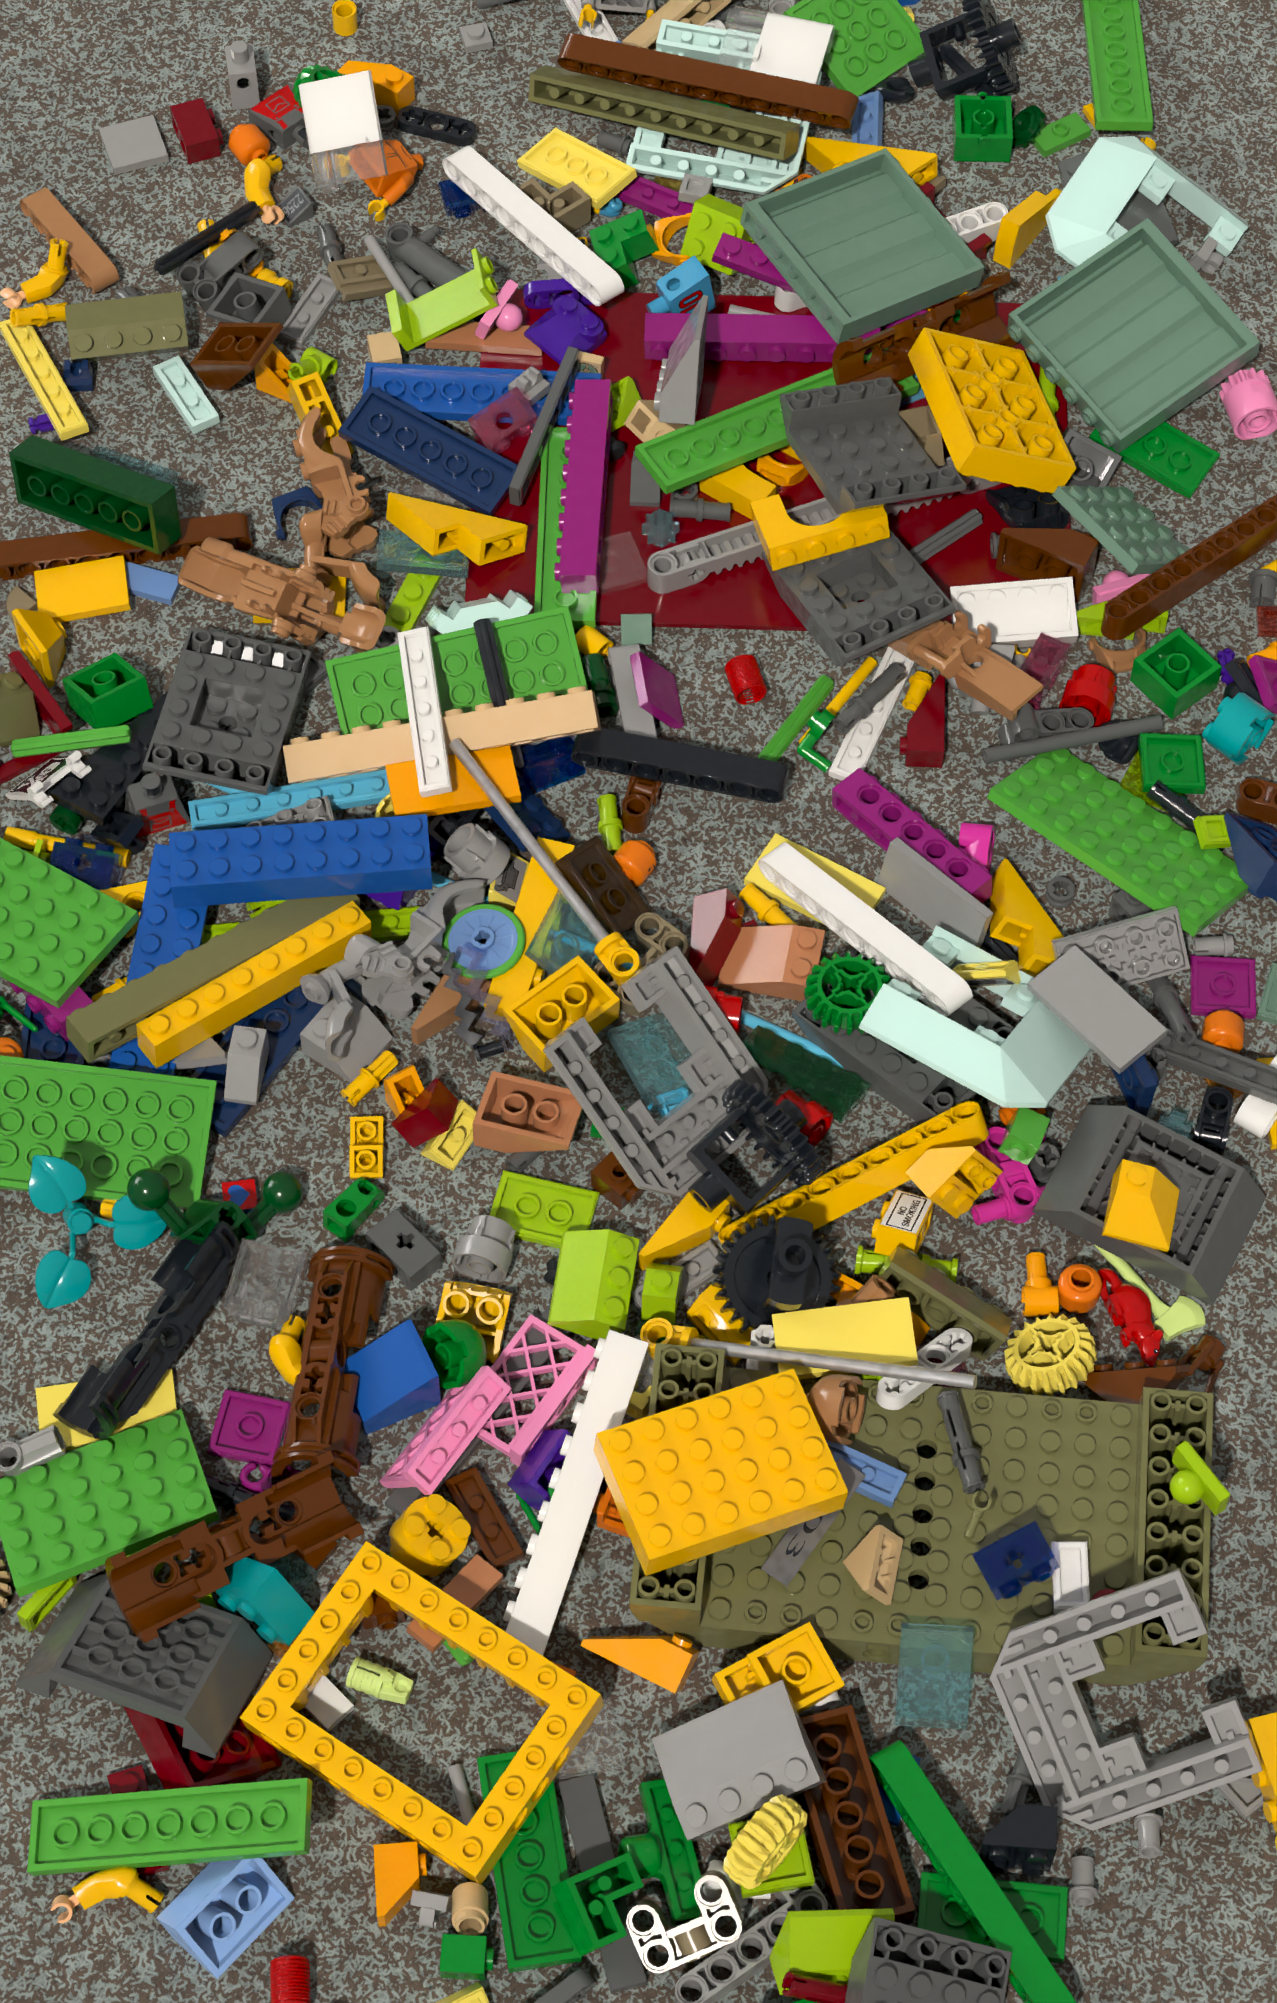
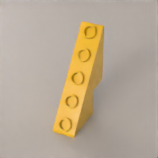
(827, 153)
(448, 528)
(1021, 921)

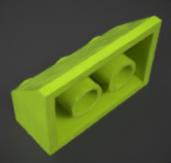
(593, 1282)
(821, 1943)

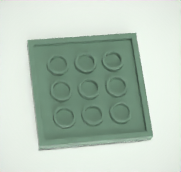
(1121, 526)

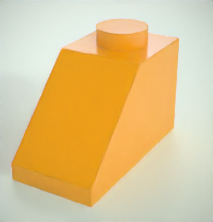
(396, 1876)

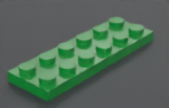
(524, 1878)

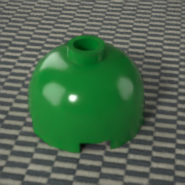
(455, 1351)

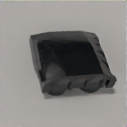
(1027, 508)

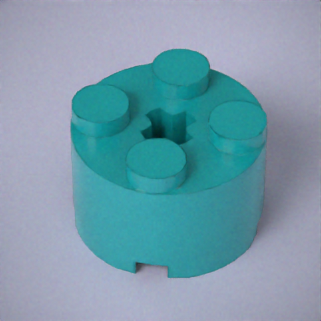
(1238, 727)

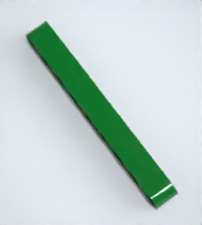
(966, 1874)

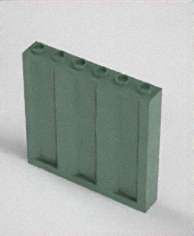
(862, 245)
(1132, 335)

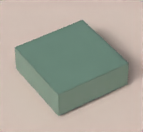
(636, 629)

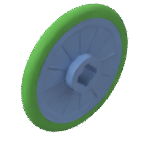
(490, 922)

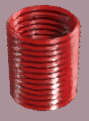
(745, 674)
(290, 1979)

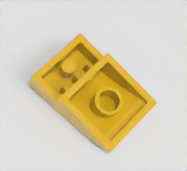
(795, 1658)

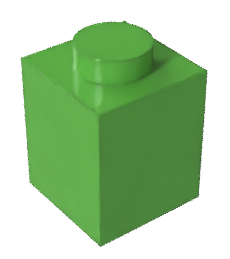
(1024, 1135)

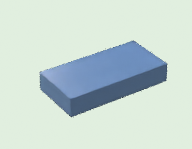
(152, 583)

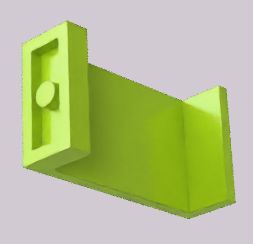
(444, 306)

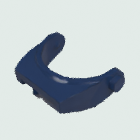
(299, 497)

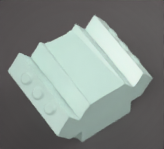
(464, 614)

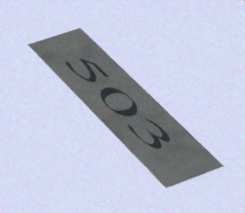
(804, 1537)

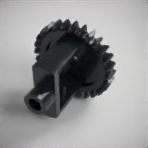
(993, 38)
(774, 1130)
(788, 1256)

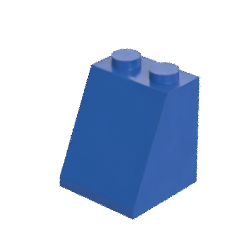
(393, 1378)

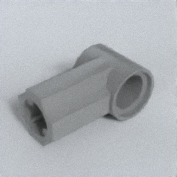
(32, 1451)

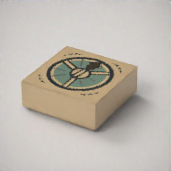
(591, 363)

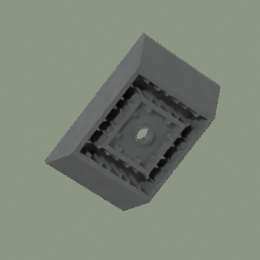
(884, 574)
(237, 684)
(893, 1074)
(1212, 1210)
(924, 1967)

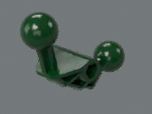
(151, 1190)

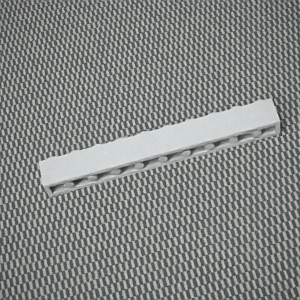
(575, 1492)

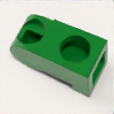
(352, 1208)

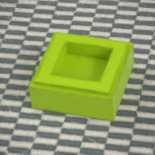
(1212, 832)

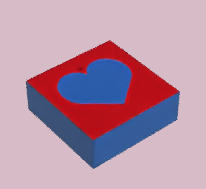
(242, 1193)

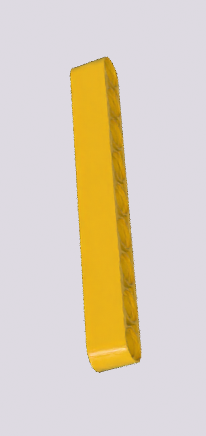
(872, 1172)

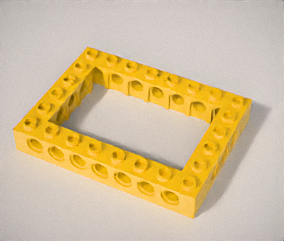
(468, 1848)

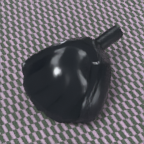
(895, 90)
(1121, 749)

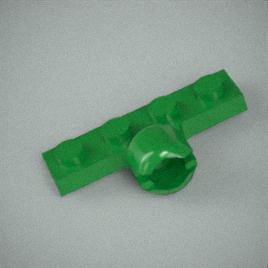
(665, 1852)

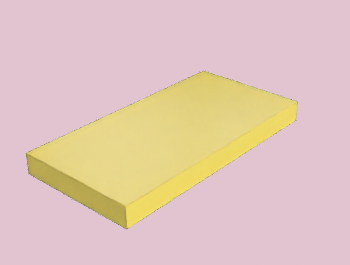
(566, 159)
(863, 888)
(859, 1331)
(159, 1403)

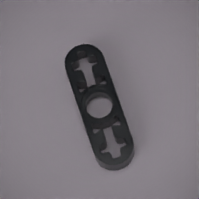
(431, 117)

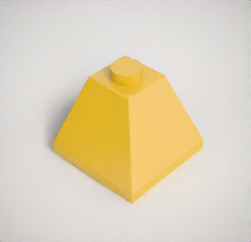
(41, 642)
(1141, 1206)

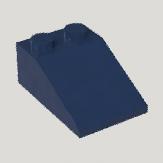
(1254, 853)

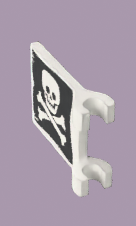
(47, 775)

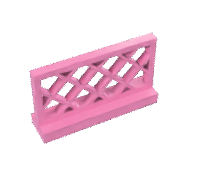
(555, 1398)
(447, 1433)

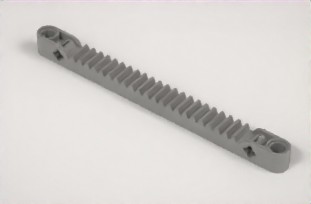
(743, 544)

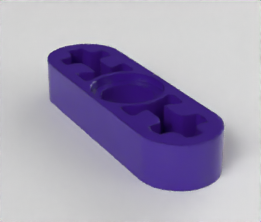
(537, 293)

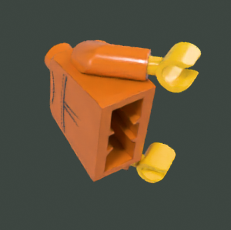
(400, 177)

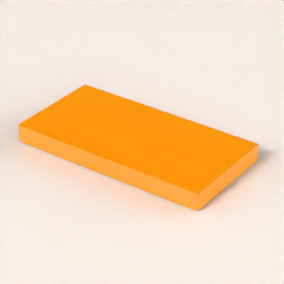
(466, 793)

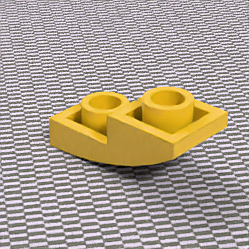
(366, 1147)

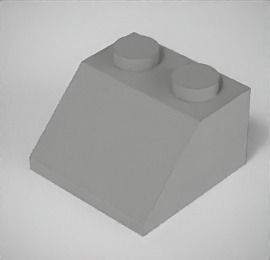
(361, 1050)

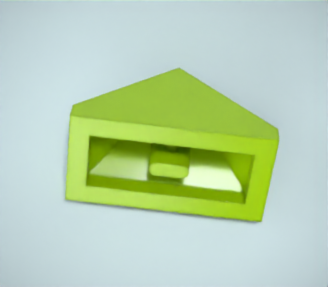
(625, 399)

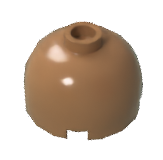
(837, 1406)

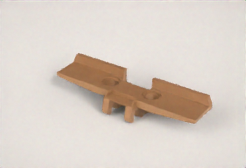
(954, 648)

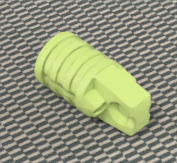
(379, 1681)

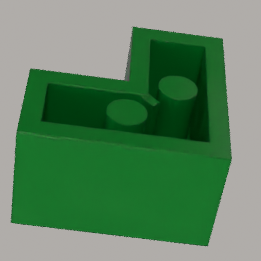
(624, 242)
(589, 1904)

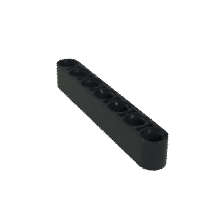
(681, 764)

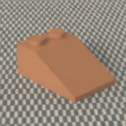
(773, 960)
(525, 1116)

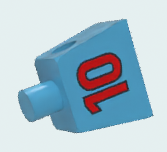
(682, 289)

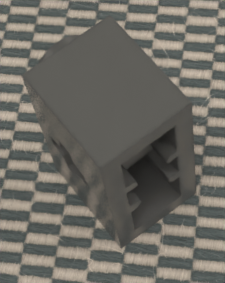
(412, 1264)

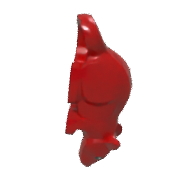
(1132, 1311)

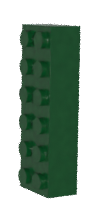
(95, 494)

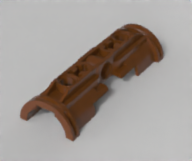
(976, 321)
(325, 1356)
(316, 1522)

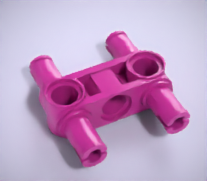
(1011, 1186)

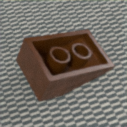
(233, 352)
(1048, 555)

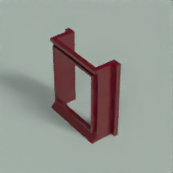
(47, 710)

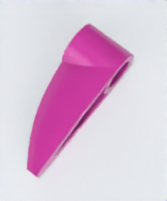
(978, 842)

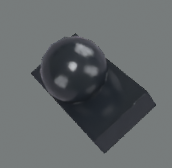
(1242, 681)

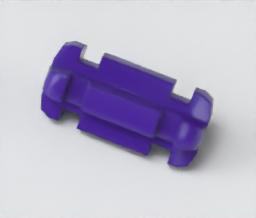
(41, 423)
(1225, 657)

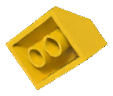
(556, 1004)

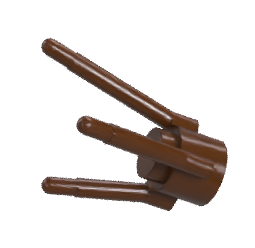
(1205, 1356)

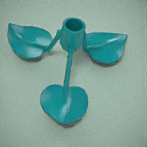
(52, 1187)

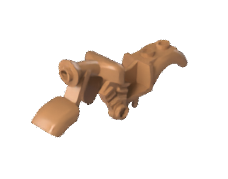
(340, 523)
(288, 597)

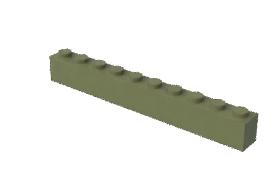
(664, 112)
(114, 1015)

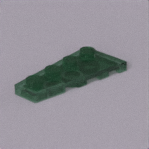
(816, 1075)

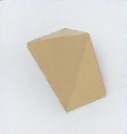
(876, 1563)

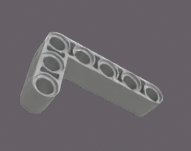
(731, 1957)

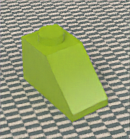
(661, 1291)

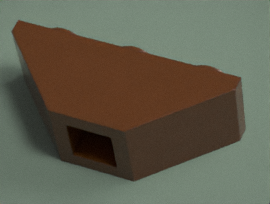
(1127, 1384)

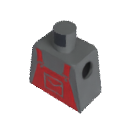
(280, 118)
(156, 803)

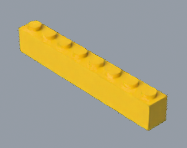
(249, 985)

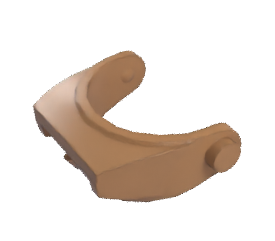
(1121, 660)

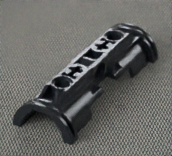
(192, 1282)

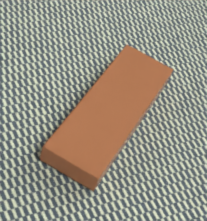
(470, 1588)

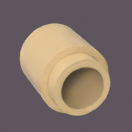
(470, 1909)

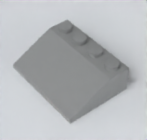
(683, 371)
(737, 1760)

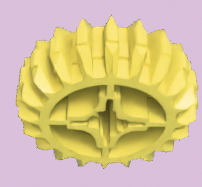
(1050, 1355)
(765, 1841)

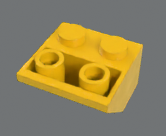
(954, 1177)

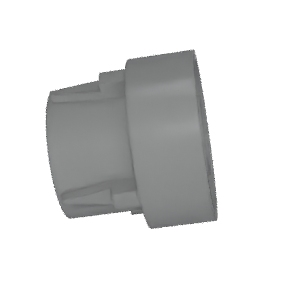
(476, 853)
(485, 1249)

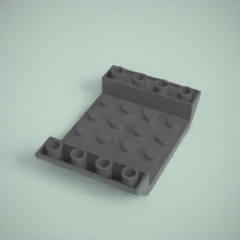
(862, 447)
(188, 1676)

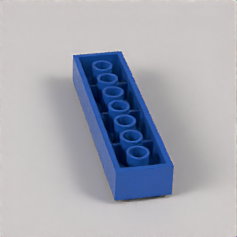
(300, 860)

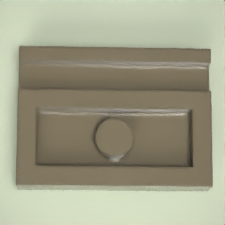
(359, 278)

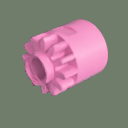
(1250, 404)

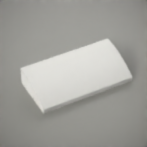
(1020, 610)

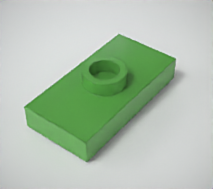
(1061, 134)

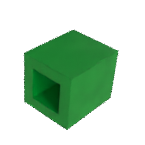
(465, 1957)

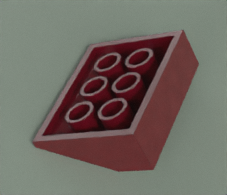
(239, 1760)

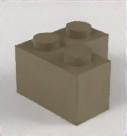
(566, 205)

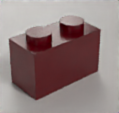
(196, 130)

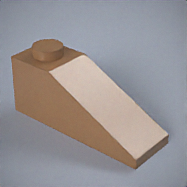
(440, 1008)

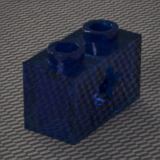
(104, 866)
(1023, 1544)

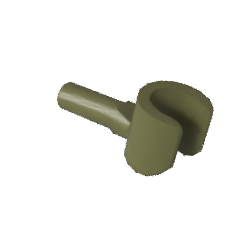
(978, 1512)

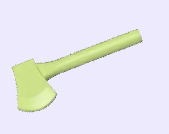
(1173, 1320)

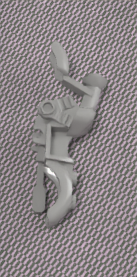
(390, 973)

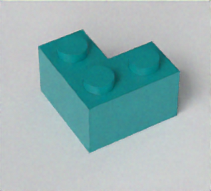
(266, 1598)

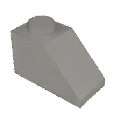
(246, 1064)

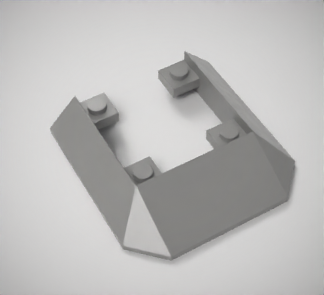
(648, 1149)
(1055, 1731)

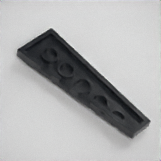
(113, 770)

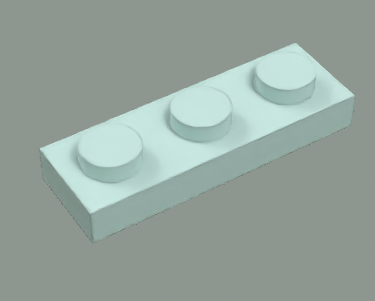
(186, 394)

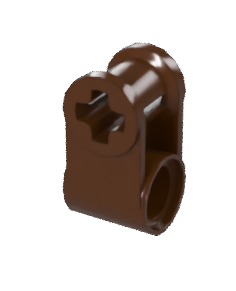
(640, 803)

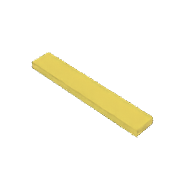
(45, 380)

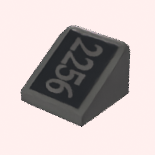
(296, 207)

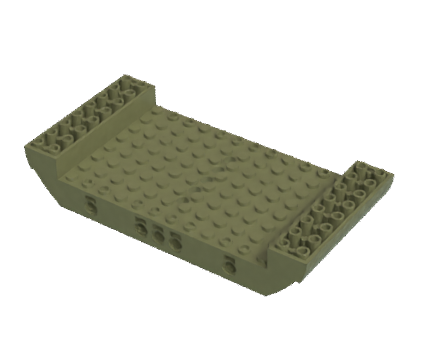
(1065, 1462)

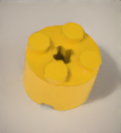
(429, 1535)

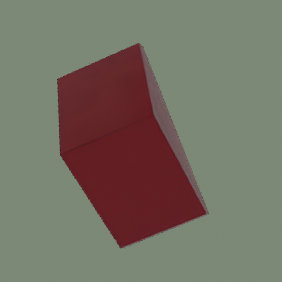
(427, 1114)

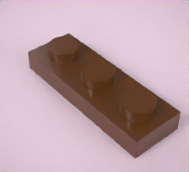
(485, 1519)

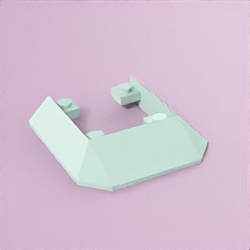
(731, 167)
(1087, 208)
(1012, 1071)

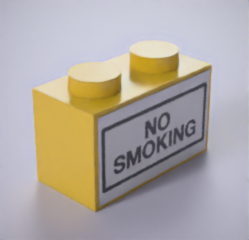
(902, 1223)

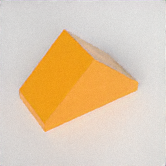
(272, 373)
(402, 1089)

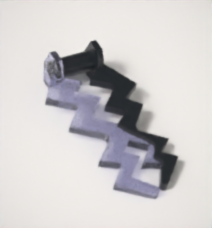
(473, 991)

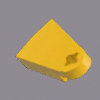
(1022, 226)

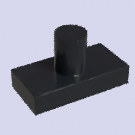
(121, 831)

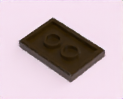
(602, 886)

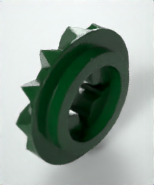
(1027, 126)

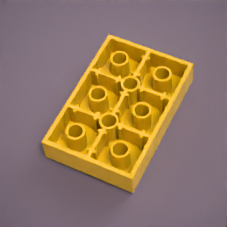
(991, 411)
(720, 1471)

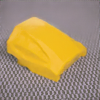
(480, 1306)
(712, 1323)

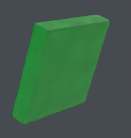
(1173, 761)

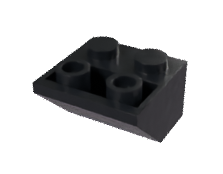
(1022, 1841)

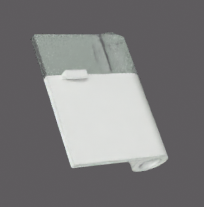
(775, 44)
(343, 130)

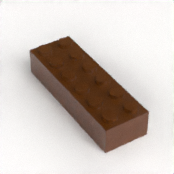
(851, 1822)

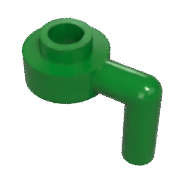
(818, 724)

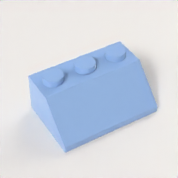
(225, 1911)

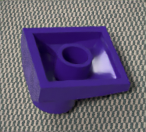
(564, 326)

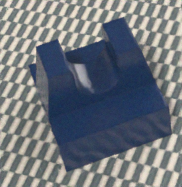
(78, 375)

